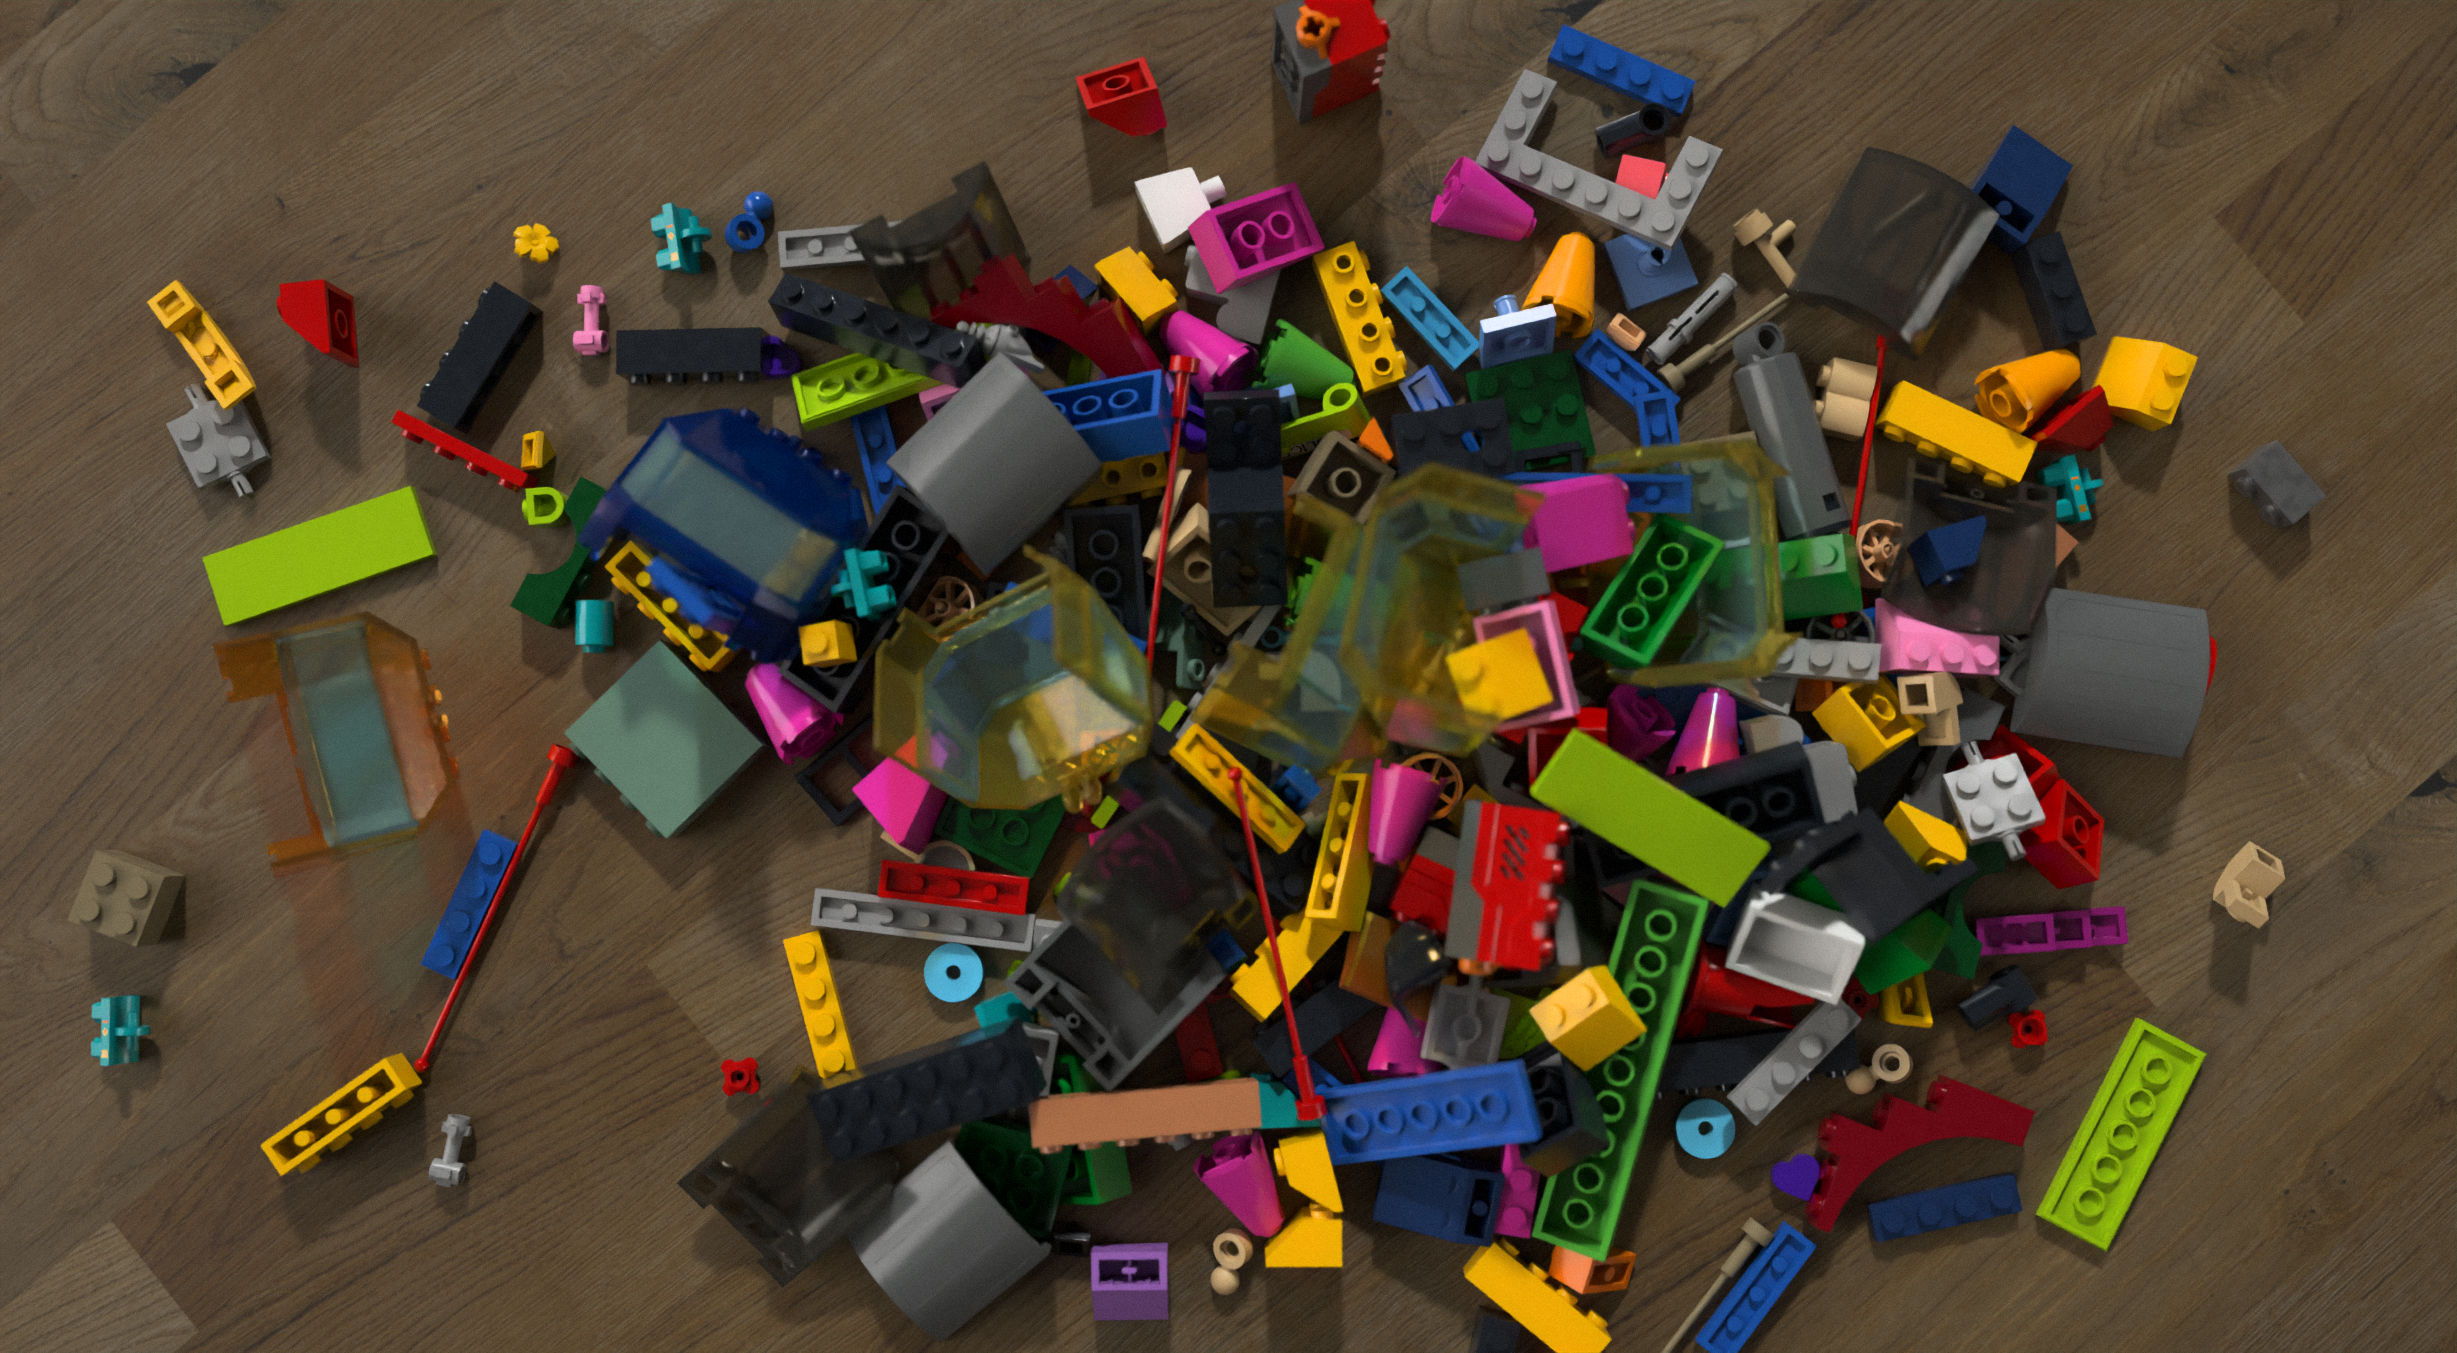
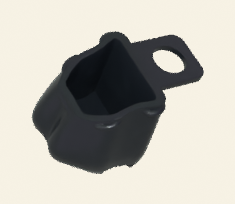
(1413, 965)

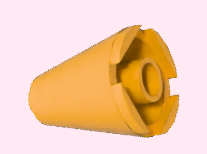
(1568, 285)
(2025, 388)

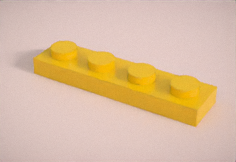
(1210, 765)
(820, 1003)

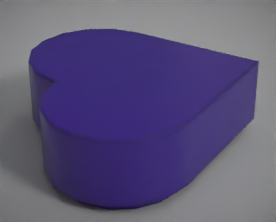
(783, 360)
(1193, 430)
(1796, 1176)

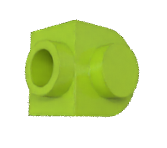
(544, 507)

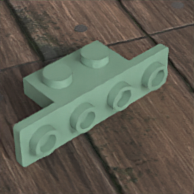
(1179, 636)

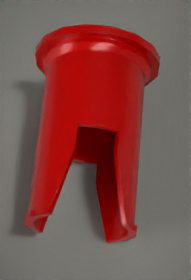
(1737, 994)

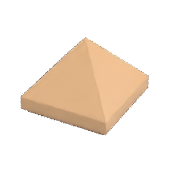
(1625, 333)

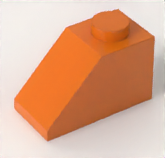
(1591, 1275)

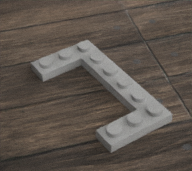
(1652, 220)

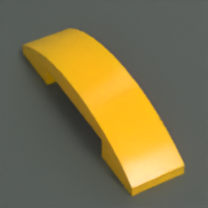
(205, 343)

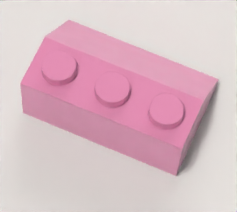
(1548, 642)
(1923, 648)

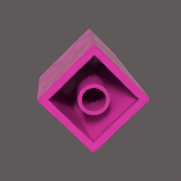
(1581, 521)
(902, 803)

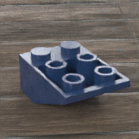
(2019, 186)
(1441, 1196)

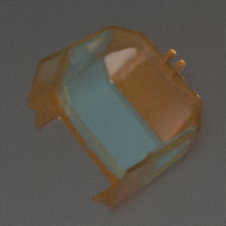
(356, 732)

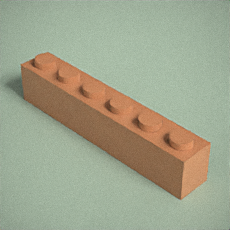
(1145, 1113)

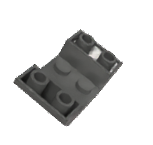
(1492, 767)

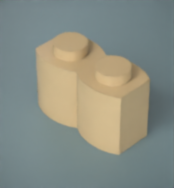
(1844, 398)

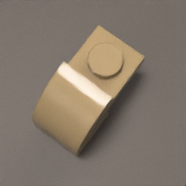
(1935, 701)
(2247, 883)

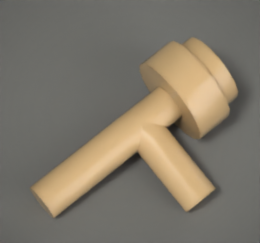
(1754, 227)

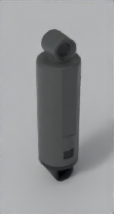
(1790, 433)

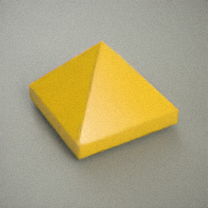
(536, 451)

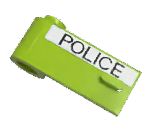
(1342, 412)

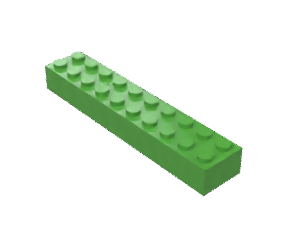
(1653, 971)

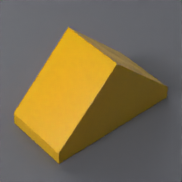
(1906, 1003)

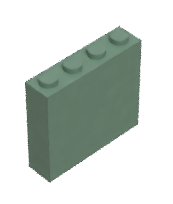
(665, 740)

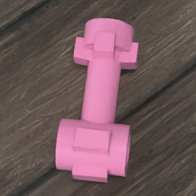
(591, 340)

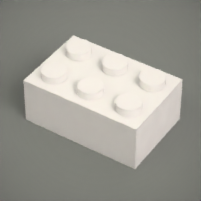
(1794, 944)

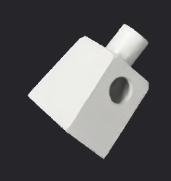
(1175, 202)

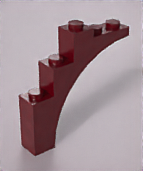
(1006, 295)
(1901, 1125)

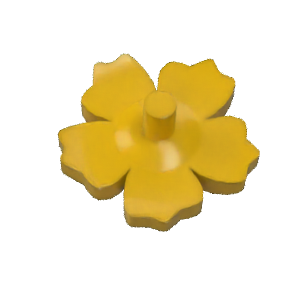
(535, 242)

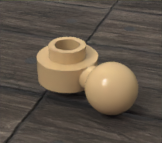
(1864, 1079)
(1225, 1277)

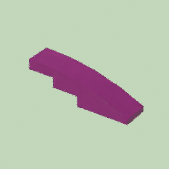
(2052, 930)

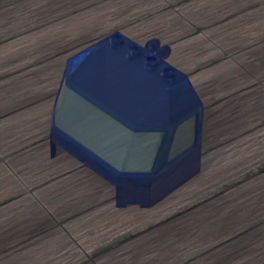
(741, 515)

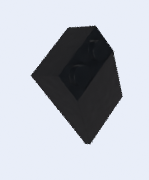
(1566, 1112)

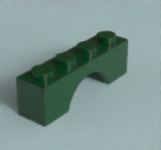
(552, 595)
(1962, 949)

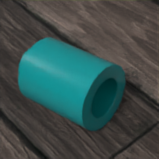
(594, 625)

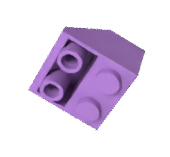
(1130, 1281)

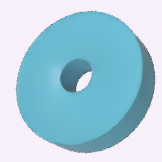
(942, 984)
(1718, 1137)

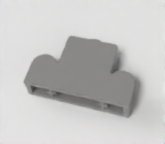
(1243, 309)
(1828, 761)

